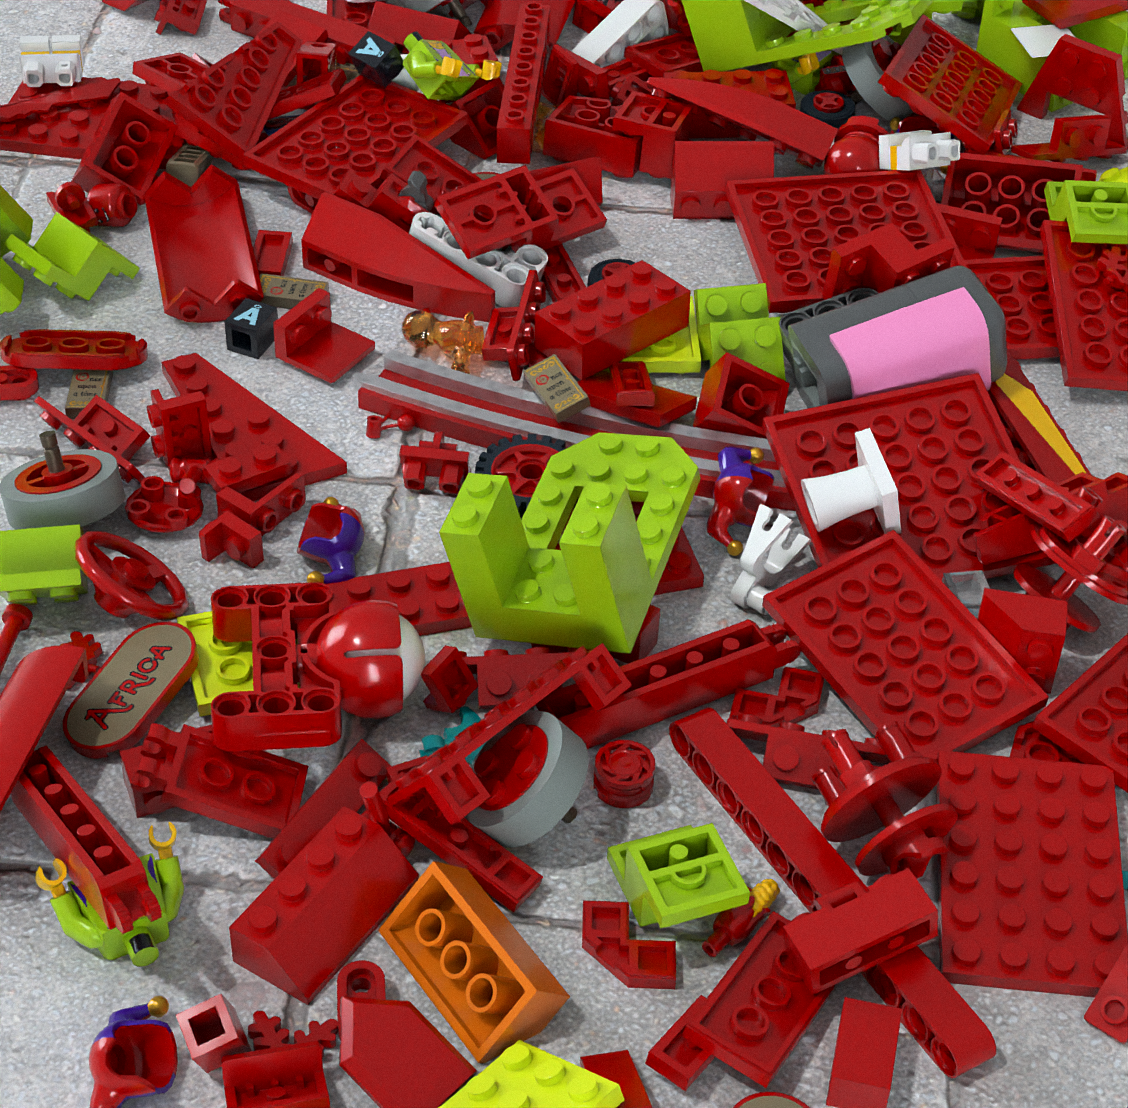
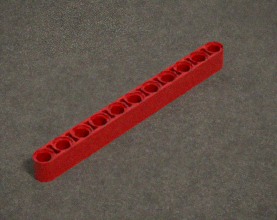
(812, 868)

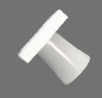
(855, 490)

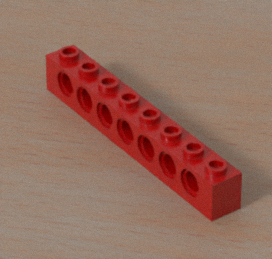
(523, 84)

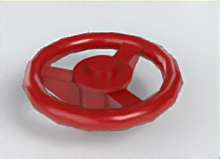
(124, 582)

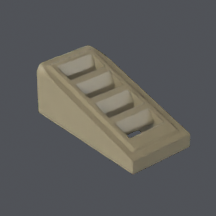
(189, 163)

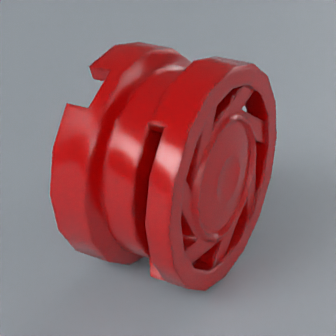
(624, 776)

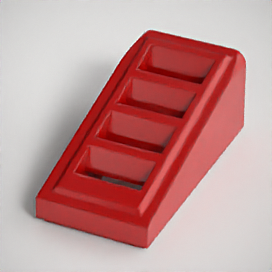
(560, 76)

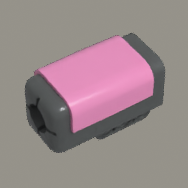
(895, 338)

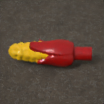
(738, 923)

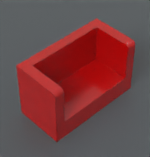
(864, 1055)

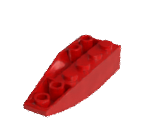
(753, 117)
(388, 262)

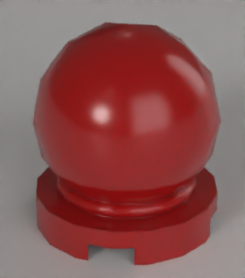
(855, 147)

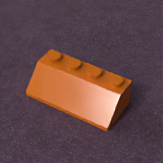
(472, 962)

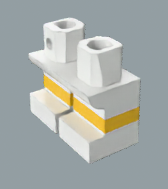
(60, 67)
(917, 150)

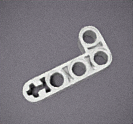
(623, 27)
(494, 268)

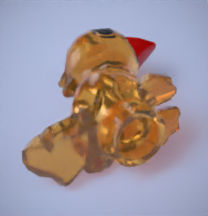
(455, 337)

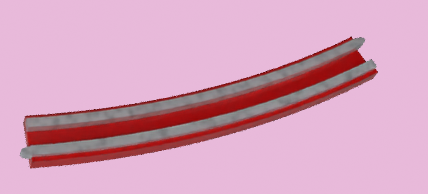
(488, 411)

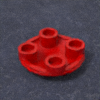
(163, 507)

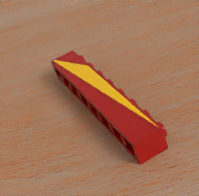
(1032, 427)

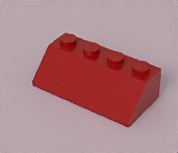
(322, 906)

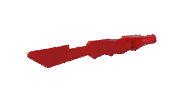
(44, 103)

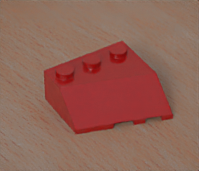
(584, 130)

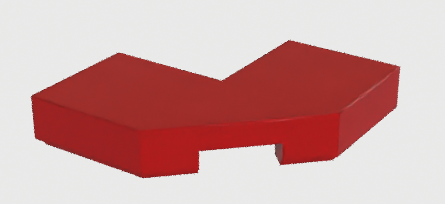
(796, 700)
(631, 961)

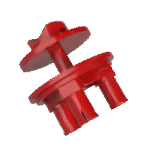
(1084, 562)
(878, 797)

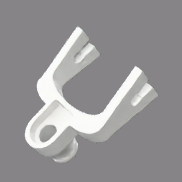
(750, 585)

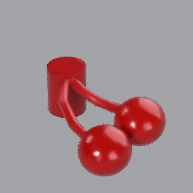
(373, 429)

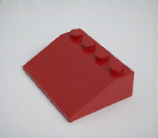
(1007, 190)

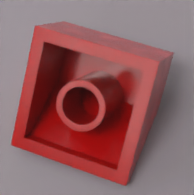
(483, 112)
(739, 397)
(1028, 629)

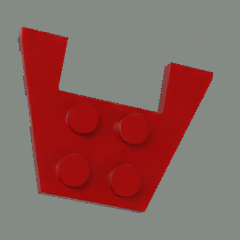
(1084, 76)

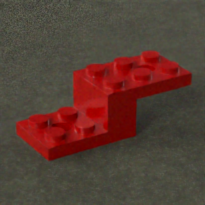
(171, 74)
(520, 211)

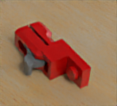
(392, 199)

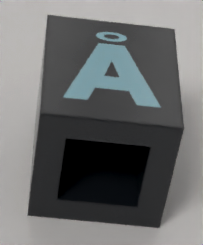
(376, 59)
(251, 328)

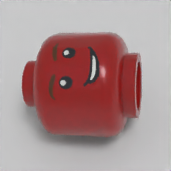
(112, 204)

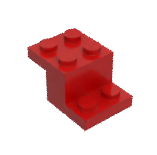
(660, 124)
(883, 261)

